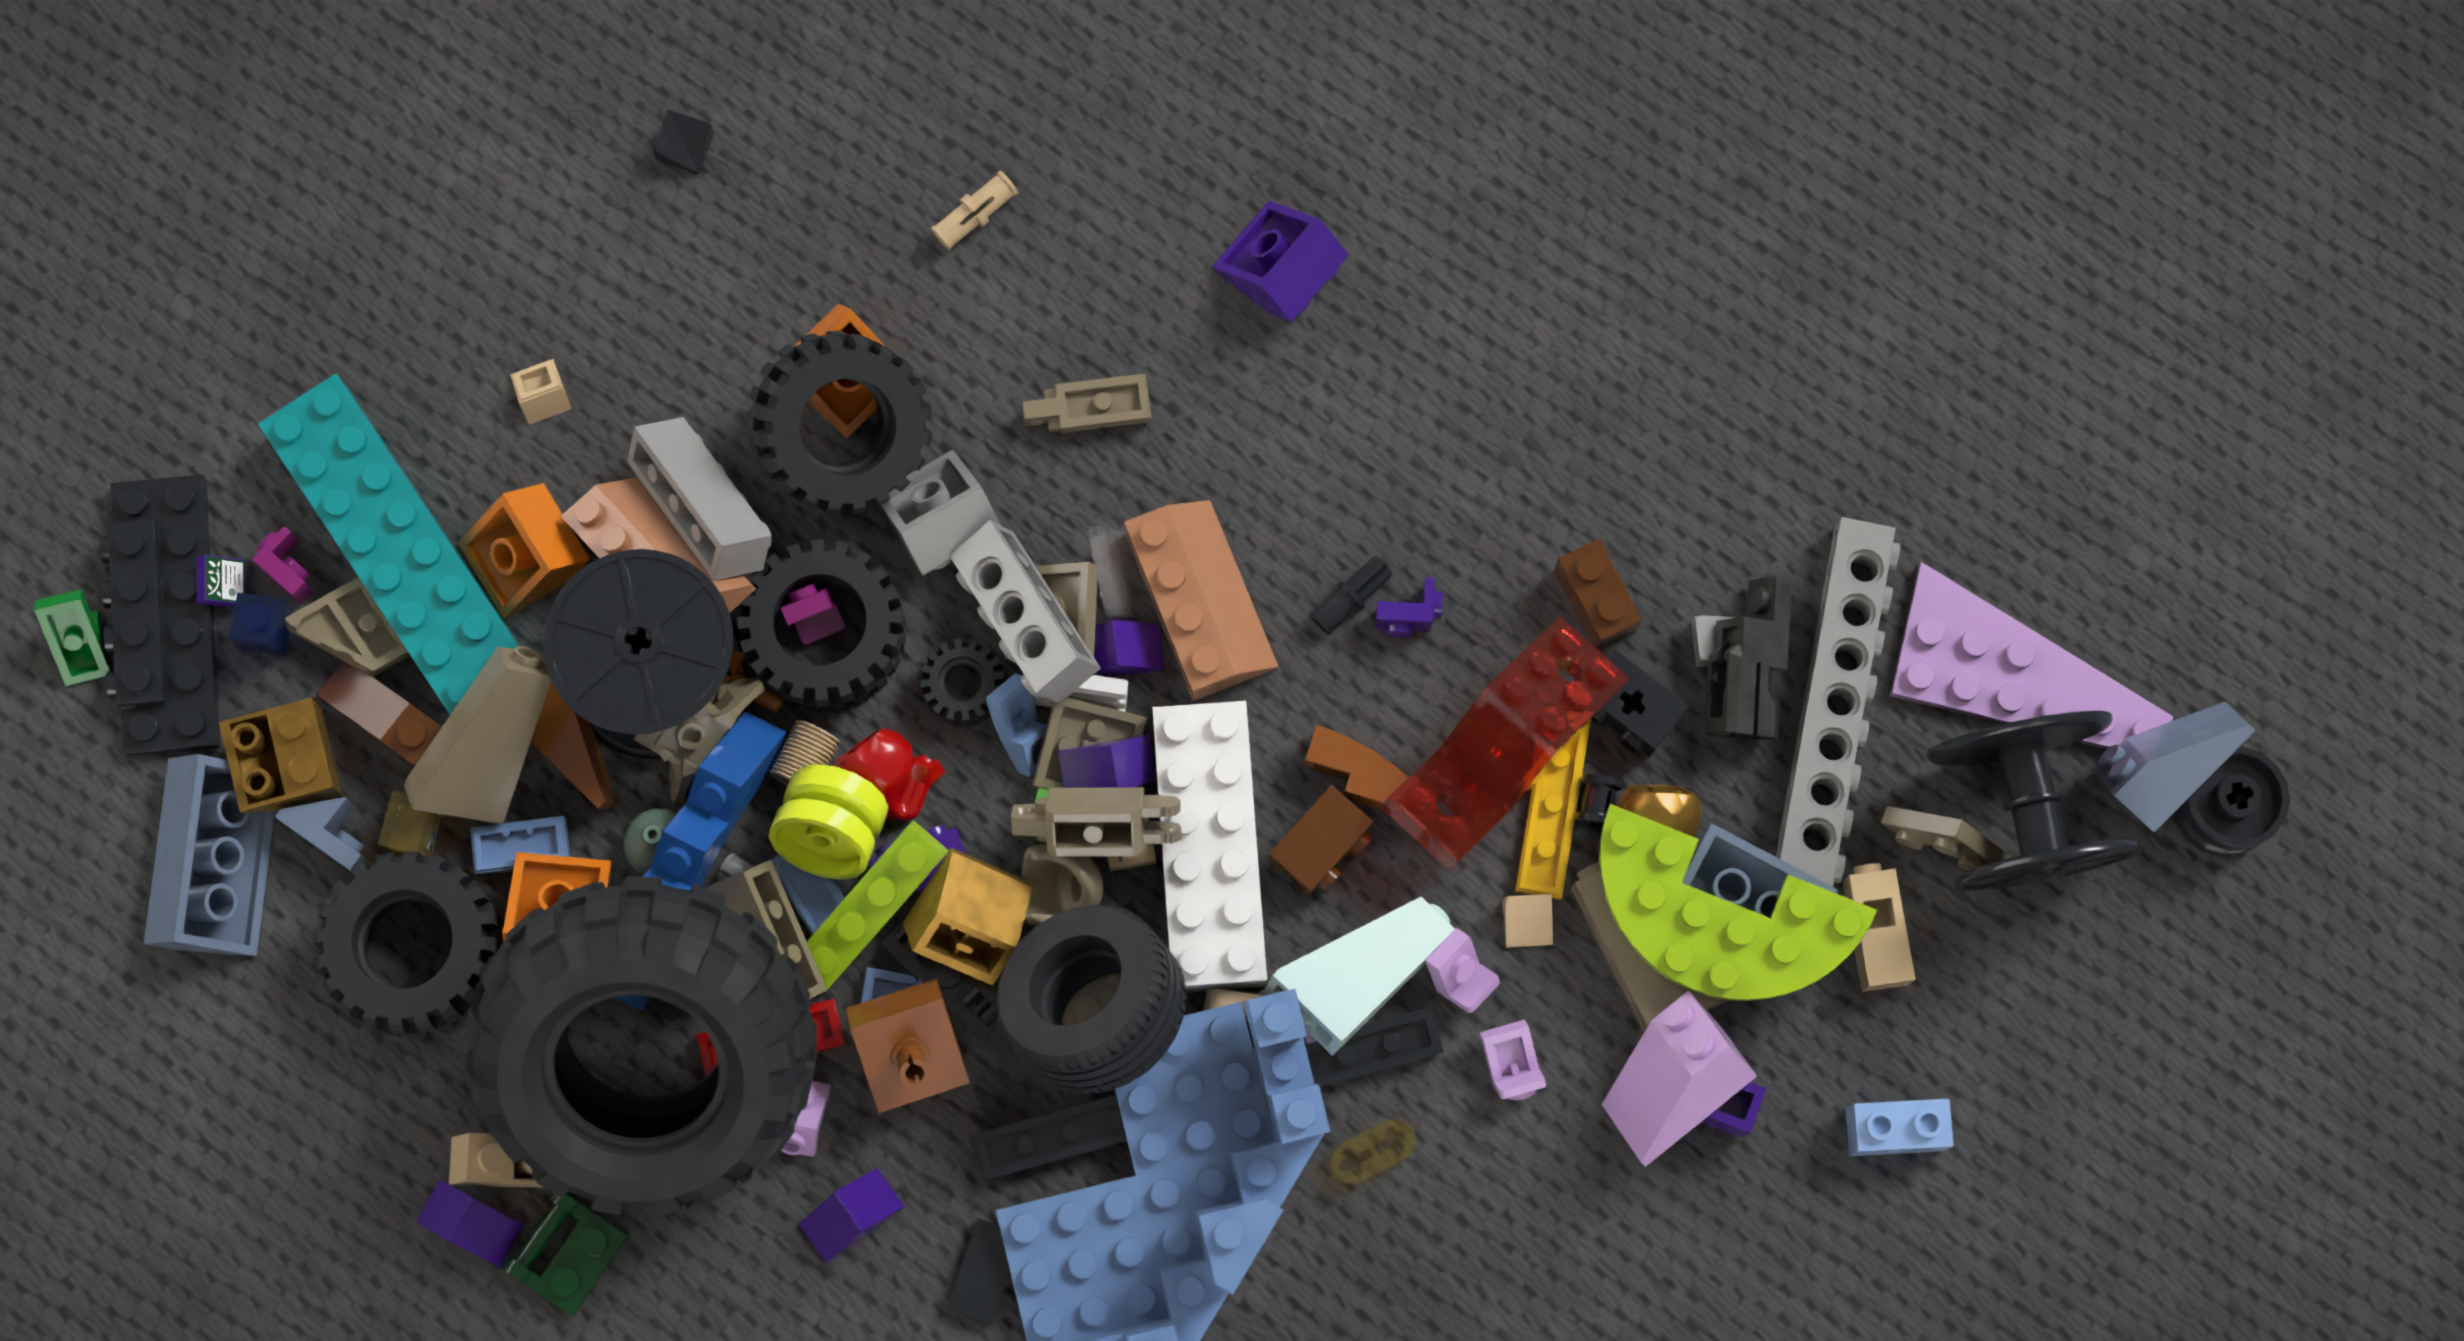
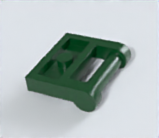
(578, 1261)

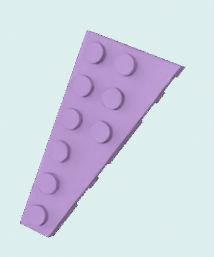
(1994, 668)

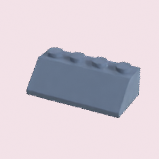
(207, 863)

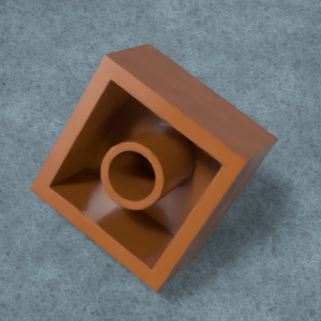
(907, 1045)

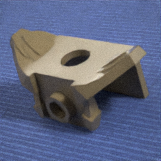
(695, 738)

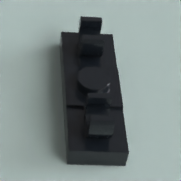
(964, 996)

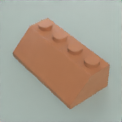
(627, 517)
(1199, 597)

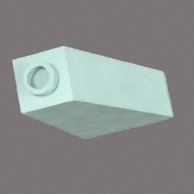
(1361, 971)

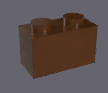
(1597, 594)
(1321, 842)

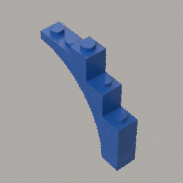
(715, 803)

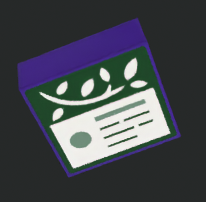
(219, 580)

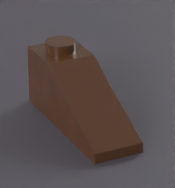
(380, 712)

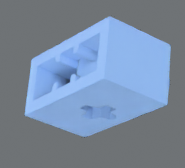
(1899, 1127)

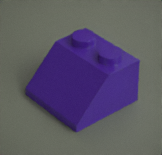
(1282, 260)

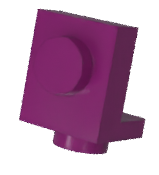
(813, 613)

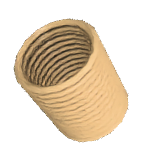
(804, 747)

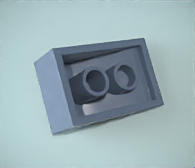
(2168, 763)

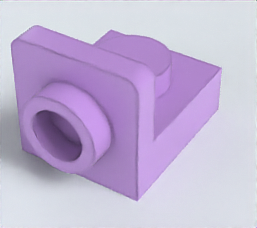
(1459, 974)

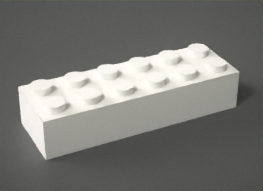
(1214, 866)

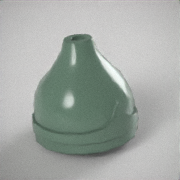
(644, 836)

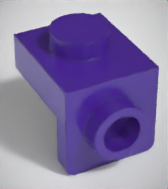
(1403, 618)

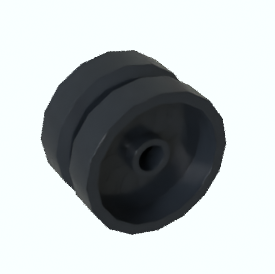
(2257, 810)

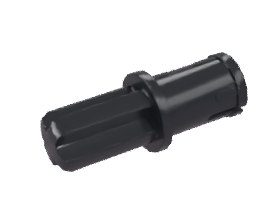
(1351, 595)

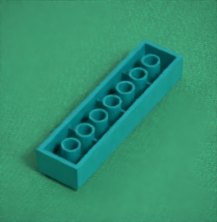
(389, 536)

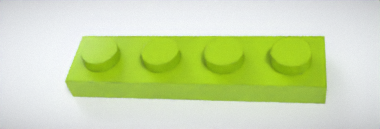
(874, 901)

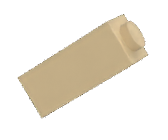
(1884, 951)

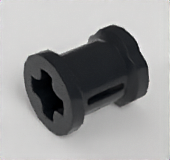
(1597, 796)

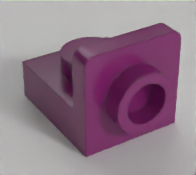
(285, 574)

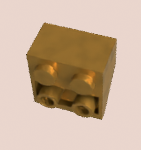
(281, 757)
(969, 916)

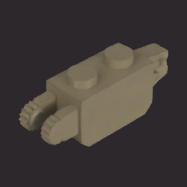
(1098, 821)

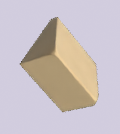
(540, 391)
(1528, 920)

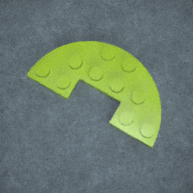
(1708, 940)

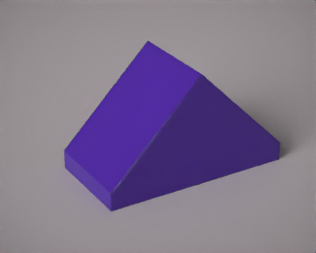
(1127, 648)
(1108, 764)
(851, 1214)
(469, 1223)

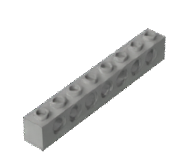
(1851, 544)

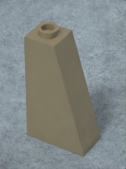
(484, 742)
(1641, 985)

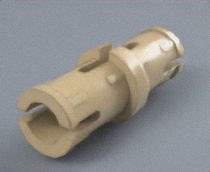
(996, 193)

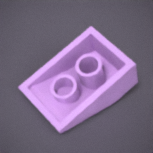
(1675, 1078)

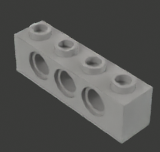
(1066, 658)

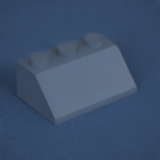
(1741, 872)

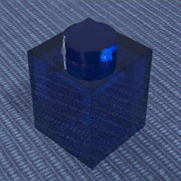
(260, 624)

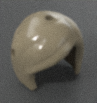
(1059, 883)

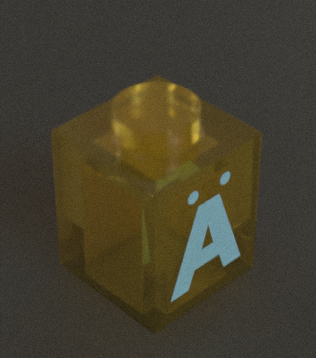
(409, 828)

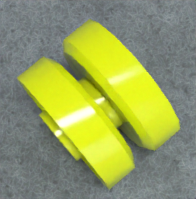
(828, 822)

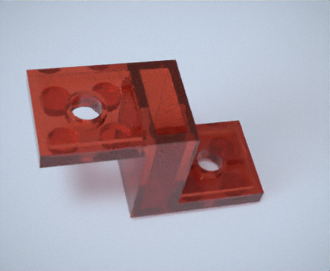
(1505, 743)

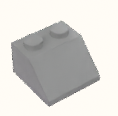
(938, 511)

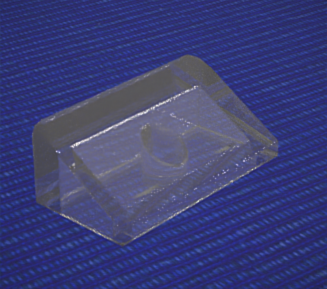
(1113, 574)

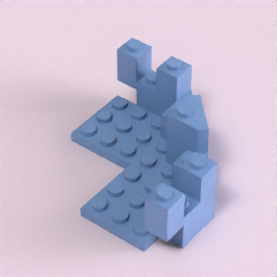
(1213, 1156)

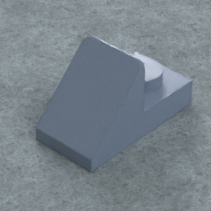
(317, 825)

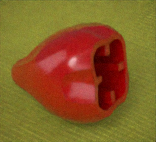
(890, 766)

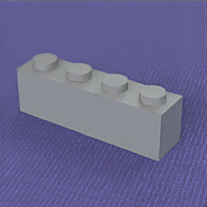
(699, 498)

